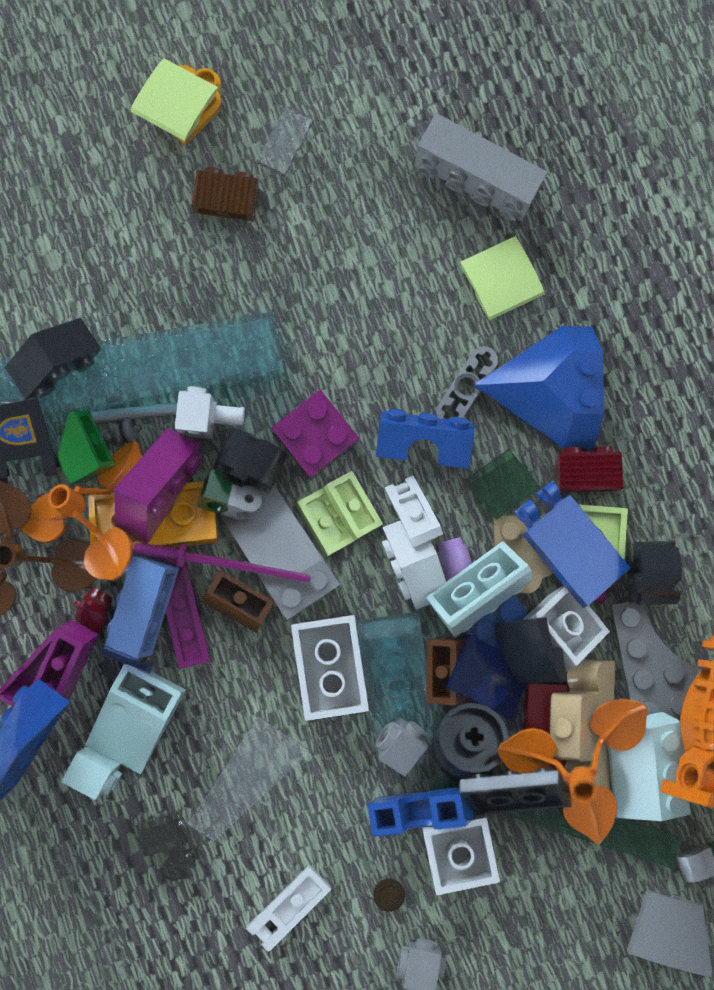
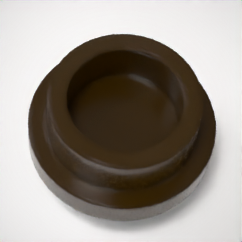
(389, 894)

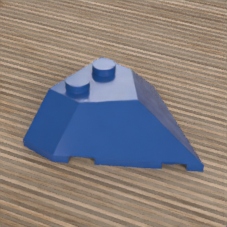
(555, 386)

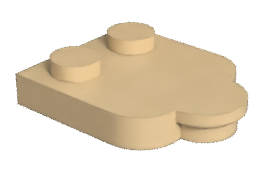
(510, 531)

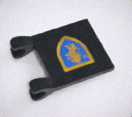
(24, 435)

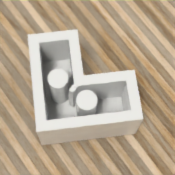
(416, 565)

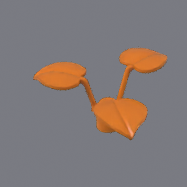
(113, 551)
(593, 806)

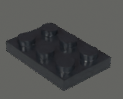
(515, 792)

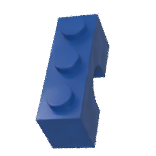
(400, 430)
(427, 808)

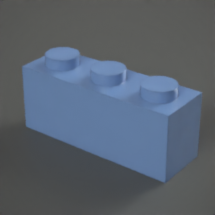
(141, 606)

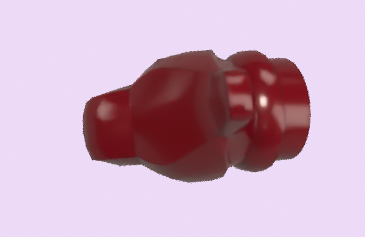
(93, 609)

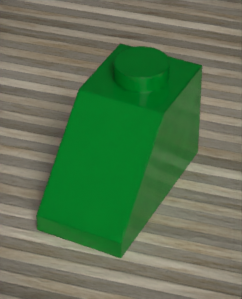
(83, 449)

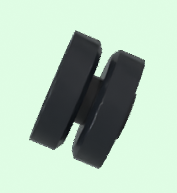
(457, 731)

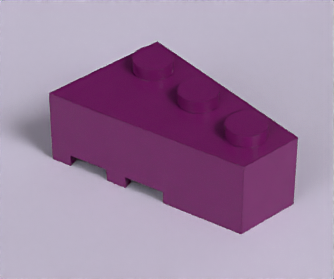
(155, 484)
(54, 662)

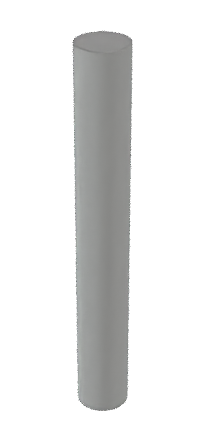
(135, 412)

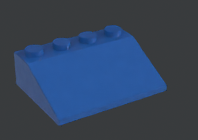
(26, 730)

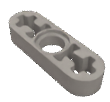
(472, 362)

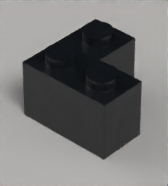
(51, 357)

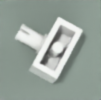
(199, 413)

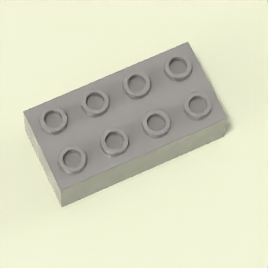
(478, 168)

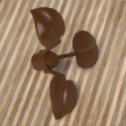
(68, 569)

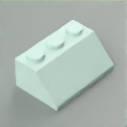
(480, 588)
(640, 771)

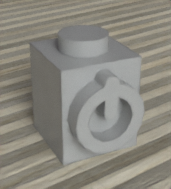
(402, 745)
(420, 965)

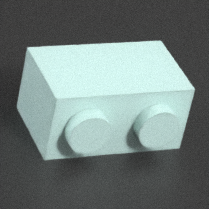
(92, 773)

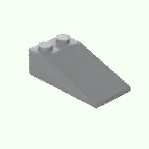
(279, 541)

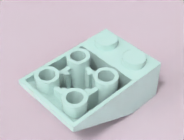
(134, 717)

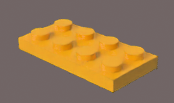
(181, 525)

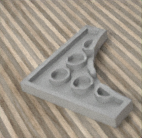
(649, 667)

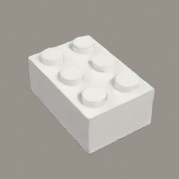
(329, 667)

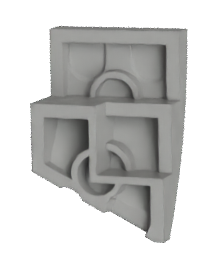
(672, 934)

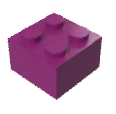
(315, 434)

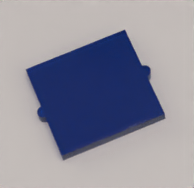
(141, 663)

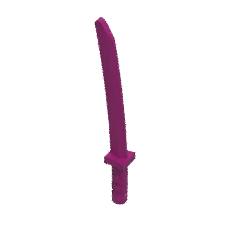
(181, 556)

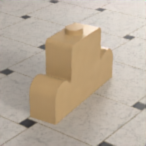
(571, 711)

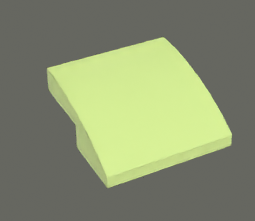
(174, 99)
(502, 278)
(338, 514)

